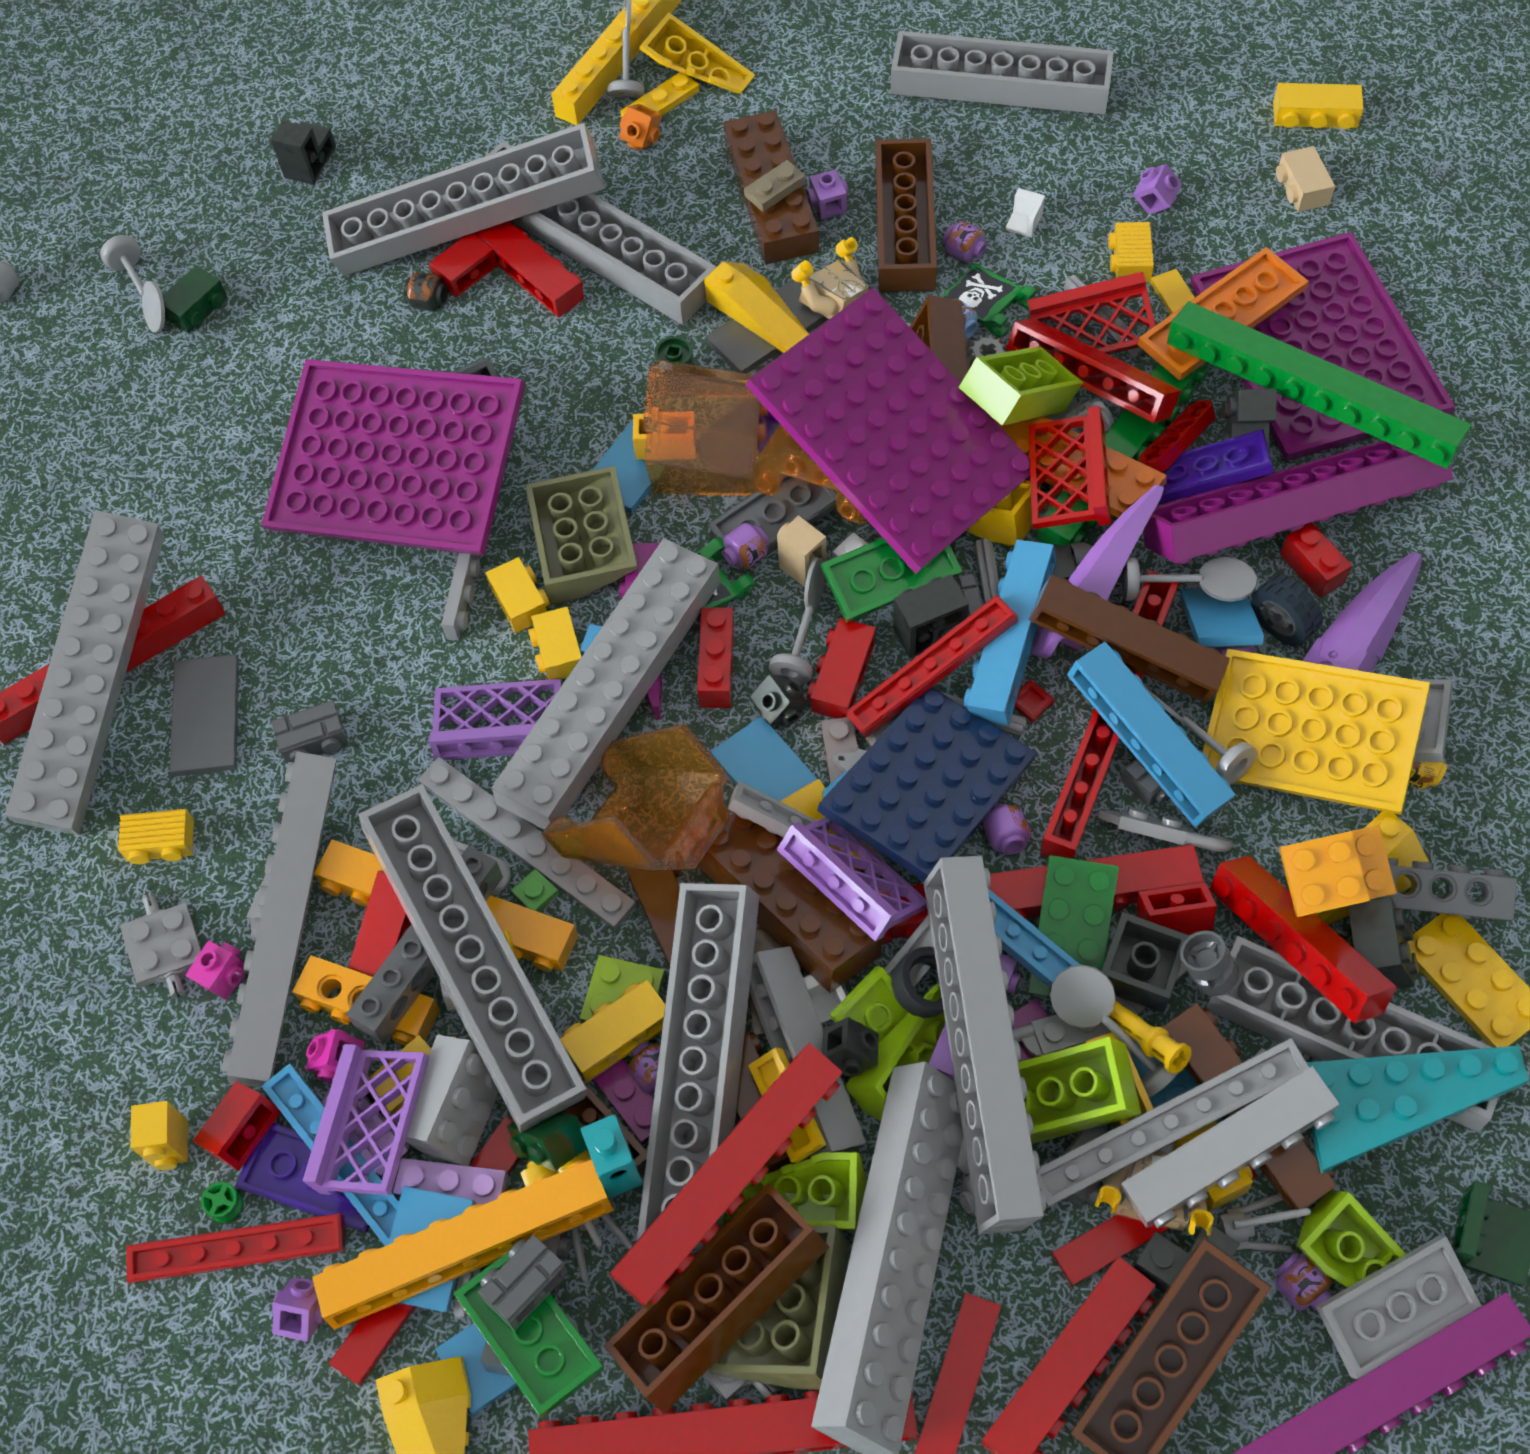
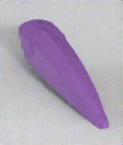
(1104, 563)
(1369, 621)

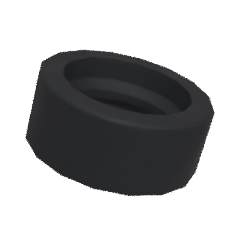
(902, 987)

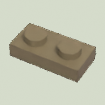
(775, 185)

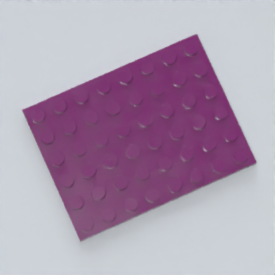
(1348, 322)
(891, 428)
(394, 456)

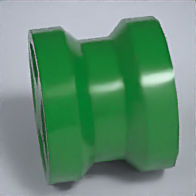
(216, 1197)

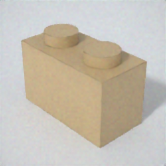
(1305, 179)
(798, 547)

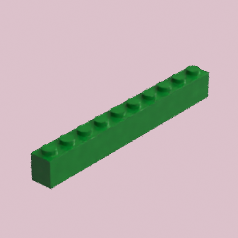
(1319, 384)
(1128, 436)

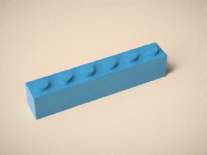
(1005, 658)
(1151, 734)

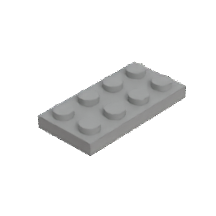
(1398, 1306)

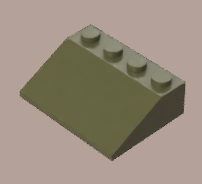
(580, 533)
(794, 1335)

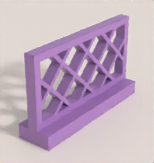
(495, 739)
(848, 889)
(342, 1118)

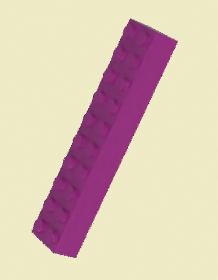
(1287, 500)

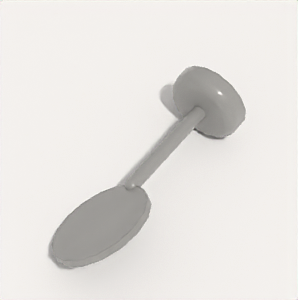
(626, 88)
(123, 254)
(1220, 578)
(791, 664)
(1234, 761)
(1085, 999)

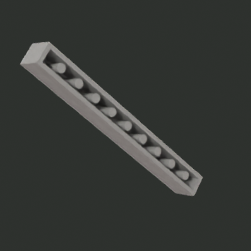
(281, 922)

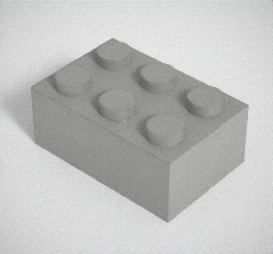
(452, 1102)

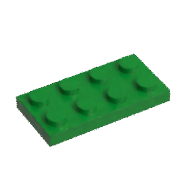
(876, 574)
(1077, 911)
(542, 1354)

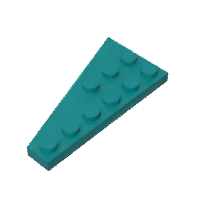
(1407, 1093)

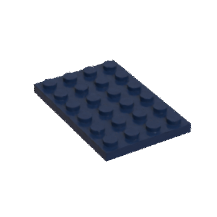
(927, 783)

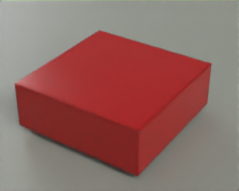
(1033, 701)

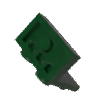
(1492, 1236)

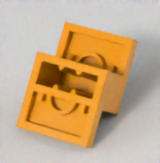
(1337, 870)

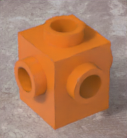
(640, 127)

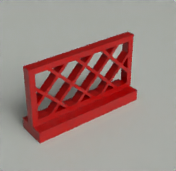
(1093, 297)
(1096, 470)

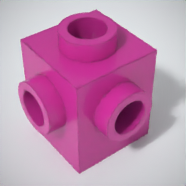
(218, 969)
(325, 1052)

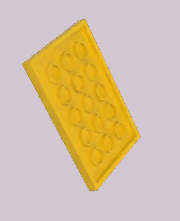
(1320, 729)

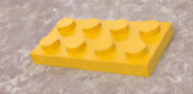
(1473, 979)

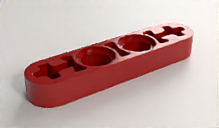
(1178, 435)

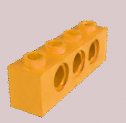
(322, 977)

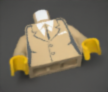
(833, 286)
(1113, 1195)

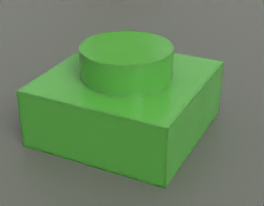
(535, 891)

